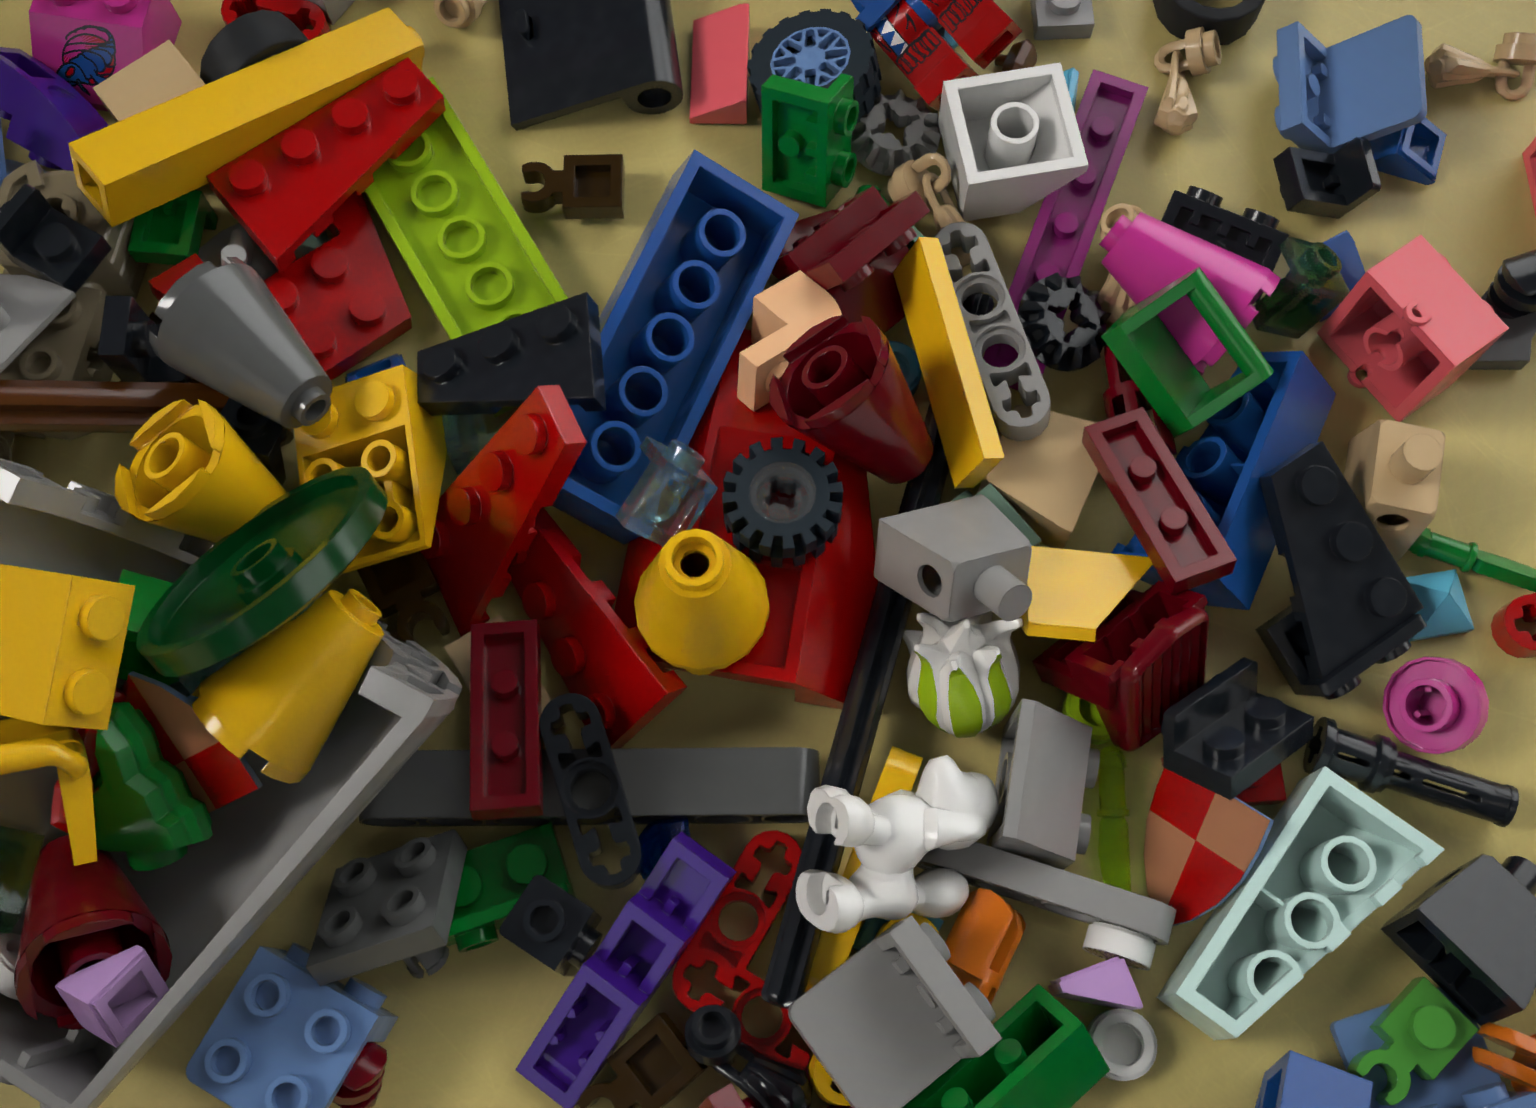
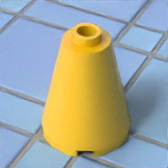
(194, 474)
(292, 685)

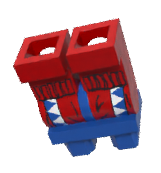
(912, 40)

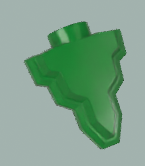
(141, 796)

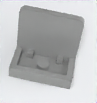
(893, 1018)

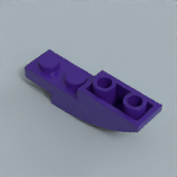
(43, 109)

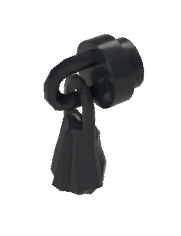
(715, 1039)

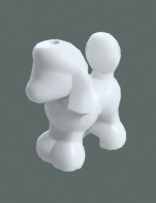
(890, 839)

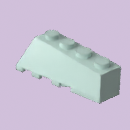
(1316, 879)

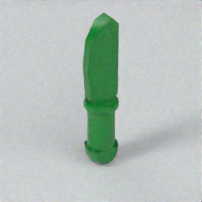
(1469, 558)

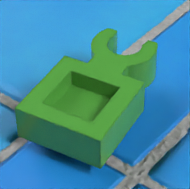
(1419, 1034)

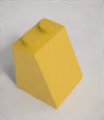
(60, 646)

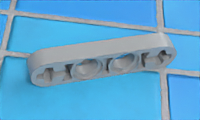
(996, 327)
(1055, 889)

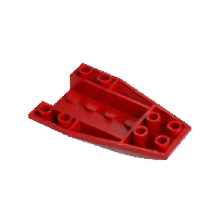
(813, 607)

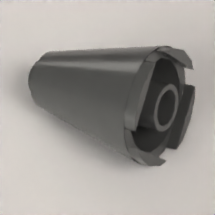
(240, 342)

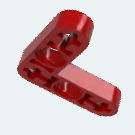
(735, 956)

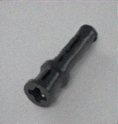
(1379, 757)

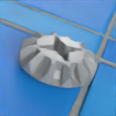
(882, 151)

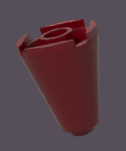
(853, 399)
(76, 921)

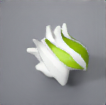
(963, 671)

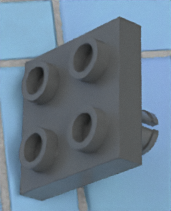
(390, 910)

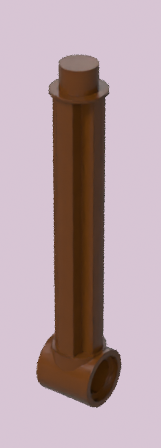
(95, 404)

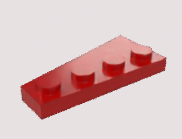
(311, 168)
(496, 501)
(587, 637)

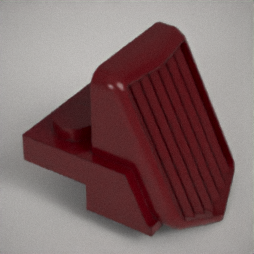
(855, 253)
(1140, 663)

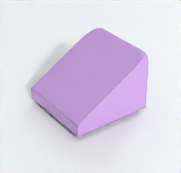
(1100, 984)
(114, 994)

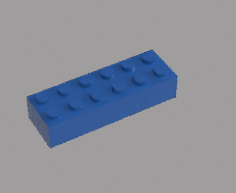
(672, 329)

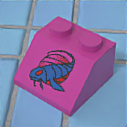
(98, 37)

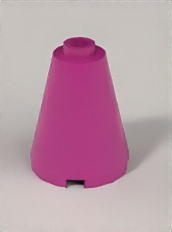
(1153, 254)

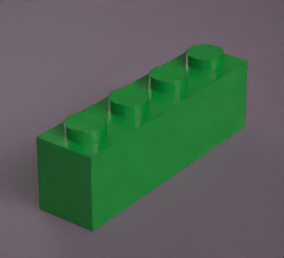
(1038, 1063)

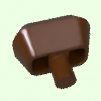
(1020, 56)

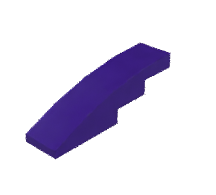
(625, 971)

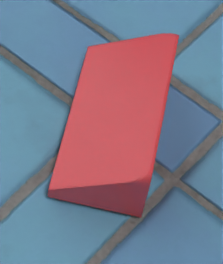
(720, 67)

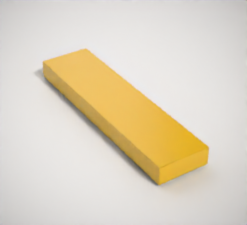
(947, 364)

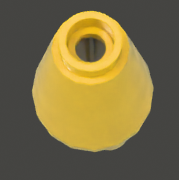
(701, 603)

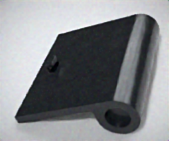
(588, 57)

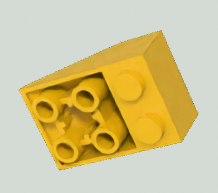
(404, 448)

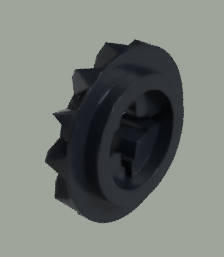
(1045, 330)

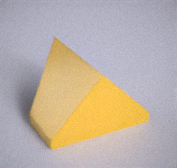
(1077, 590)

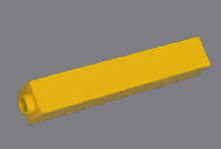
(183, 140)

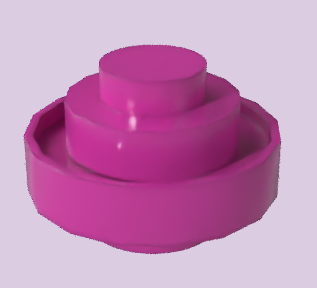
(1435, 705)

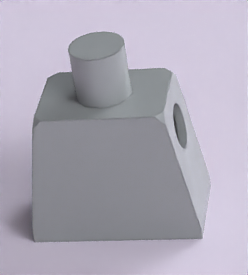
(956, 559)

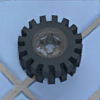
(788, 525)

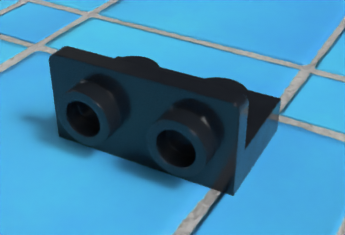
(1247, 235)
(1230, 733)

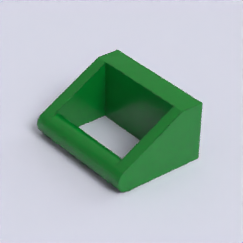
(1163, 368)

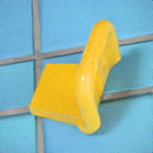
(34, 746)

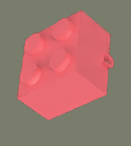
(1411, 328)

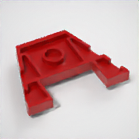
(336, 295)

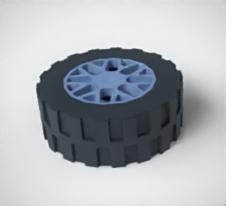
(816, 51)

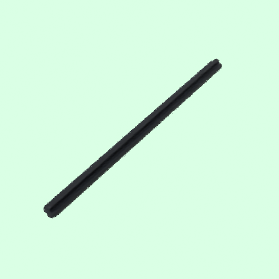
(856, 728)

